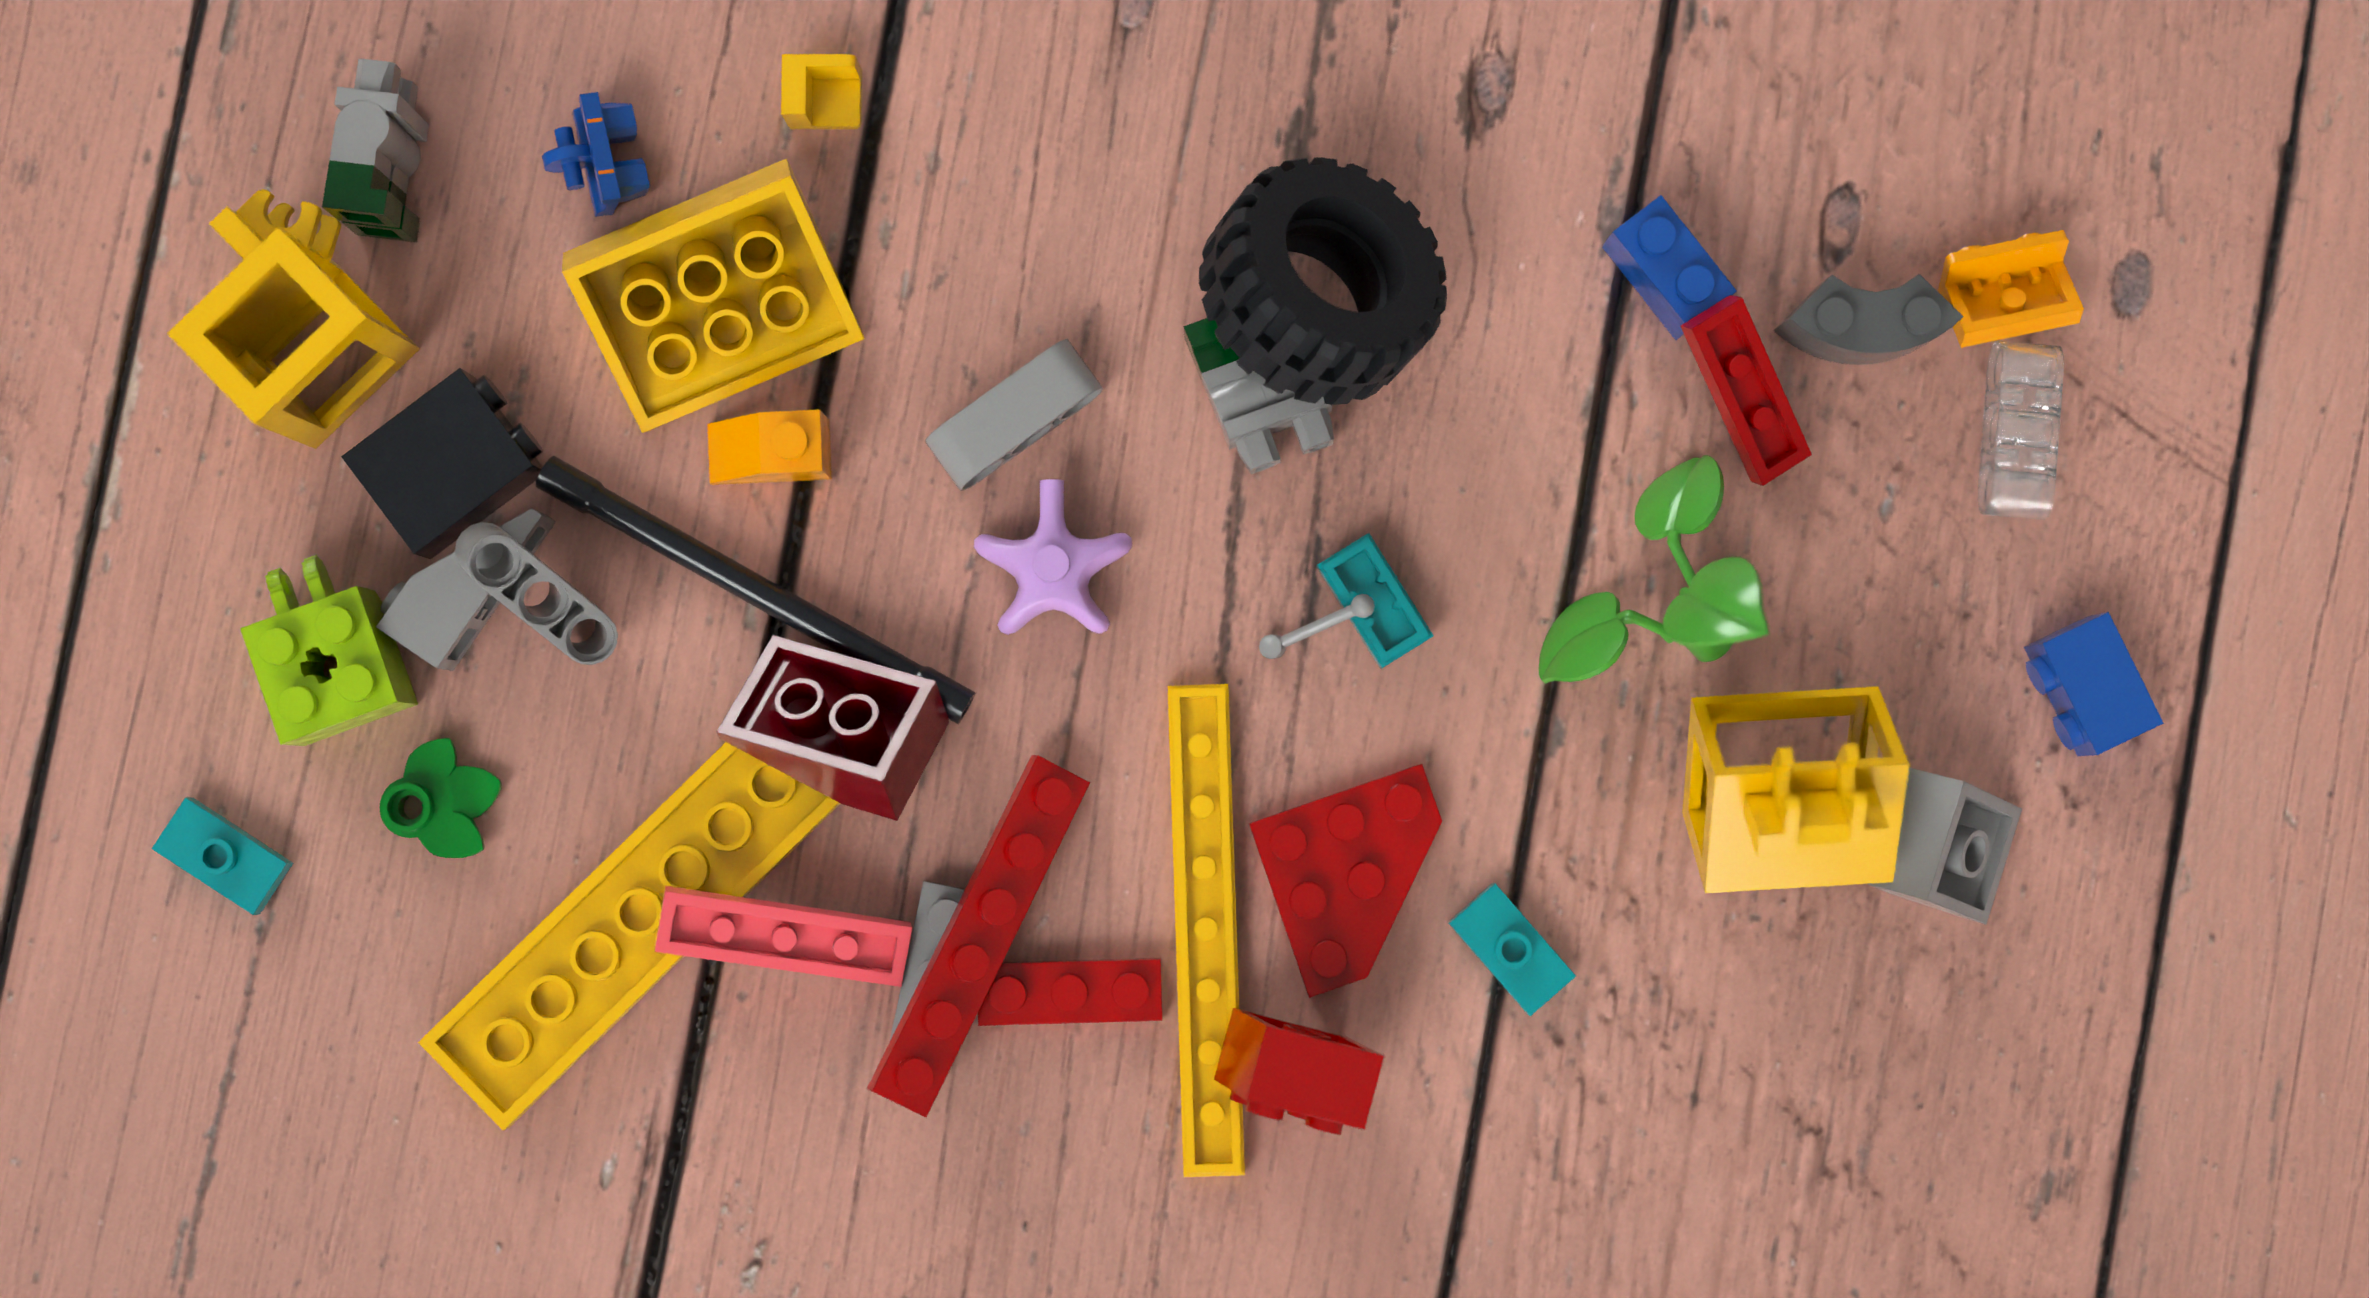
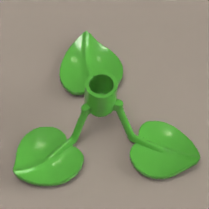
(1706, 617)

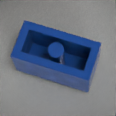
(1667, 265)
(2091, 686)

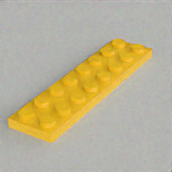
(598, 945)

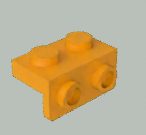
(2010, 288)

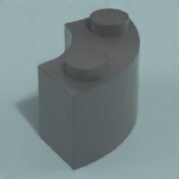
(1866, 325)

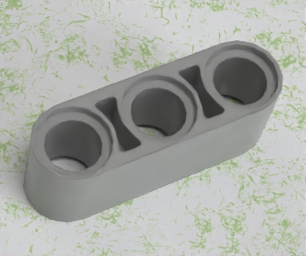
(1014, 414)
(556, 614)

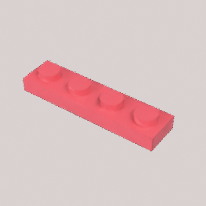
(783, 936)

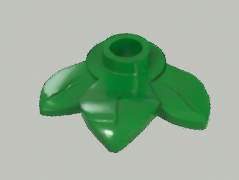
(449, 801)

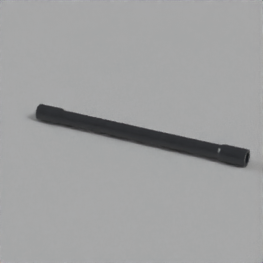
(592, 498)

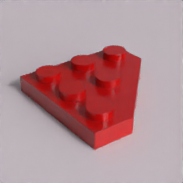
(1346, 870)

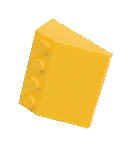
(712, 296)

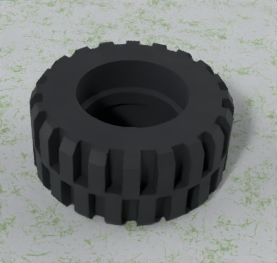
(1361, 236)

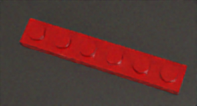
(978, 936)

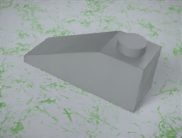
(444, 607)

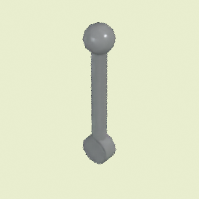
(1274, 646)

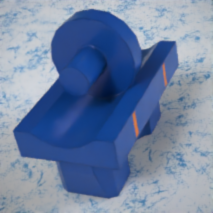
(596, 129)

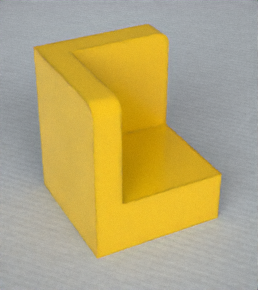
(821, 91)

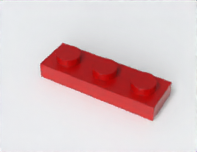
(1746, 389)
(1074, 992)

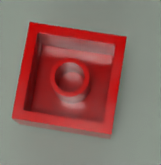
(1298, 1070)

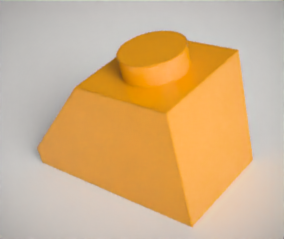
(770, 448)

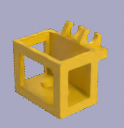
(271, 300)
(1792, 819)

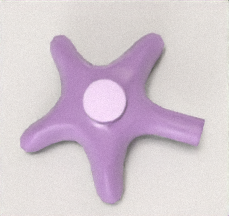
(1053, 566)

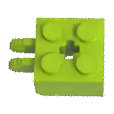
(292, 650)

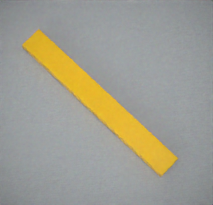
(1204, 923)

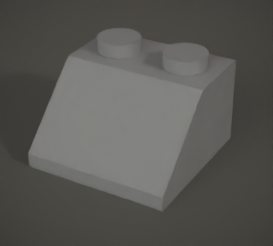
(1951, 845)

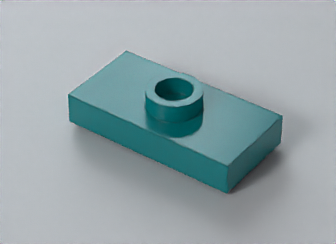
(1395, 622)
(222, 855)
(1511, 949)

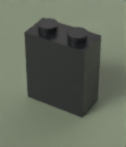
(446, 462)

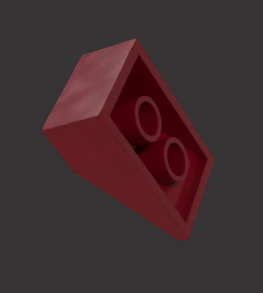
(838, 724)

